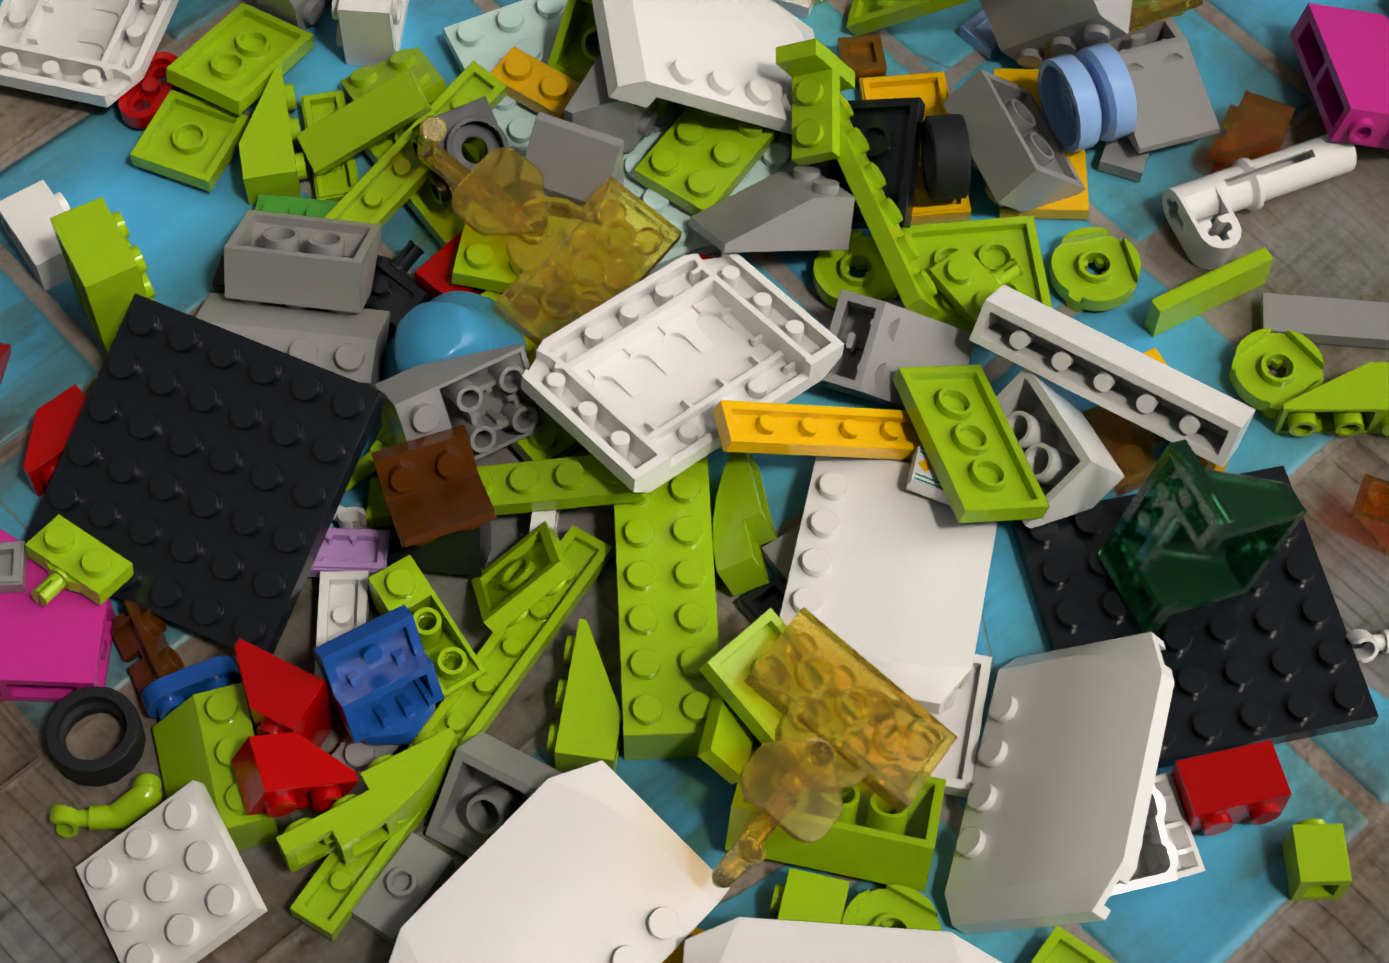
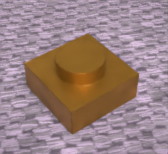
(863, 55)

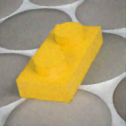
(535, 83)

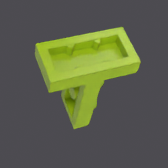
(816, 89)

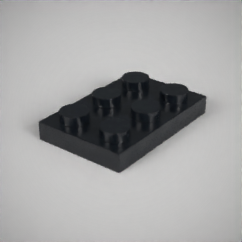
(894, 141)

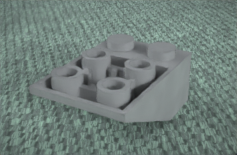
(1166, 87)
(881, 340)
(465, 390)

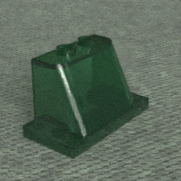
(1195, 536)

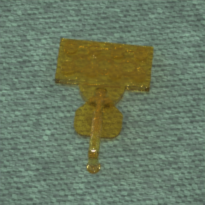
(581, 257)
(835, 729)

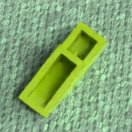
(741, 525)

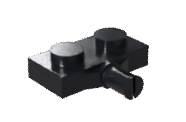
(393, 286)

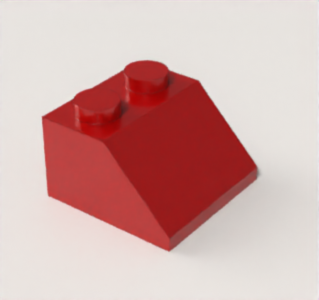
(284, 695)

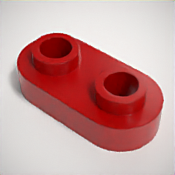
(148, 93)

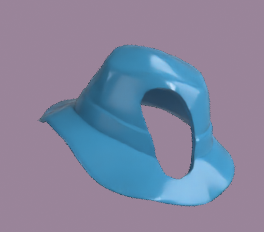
(445, 329)

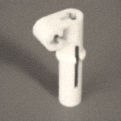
(1205, 207)

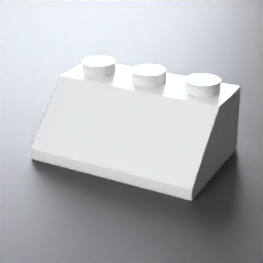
(1058, 445)

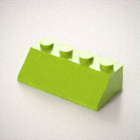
(865, 841)

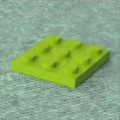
(993, 245)

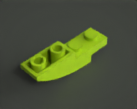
(393, 796)

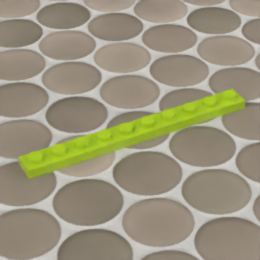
(508, 658)

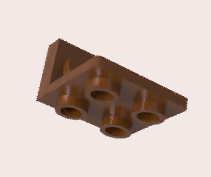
(432, 486)

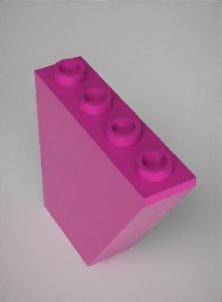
(1347, 71)
(54, 646)

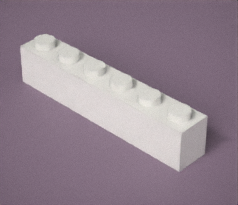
(1112, 374)

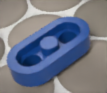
(172, 690)

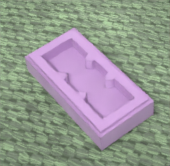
(353, 551)

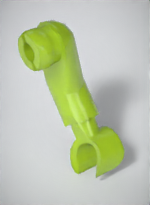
(116, 816)

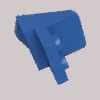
(381, 679)

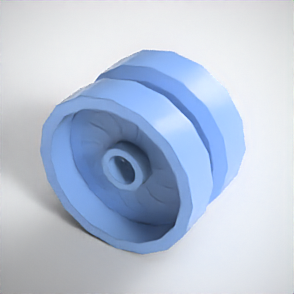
(1087, 97)

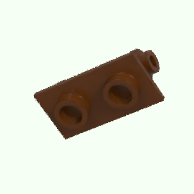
(143, 635)

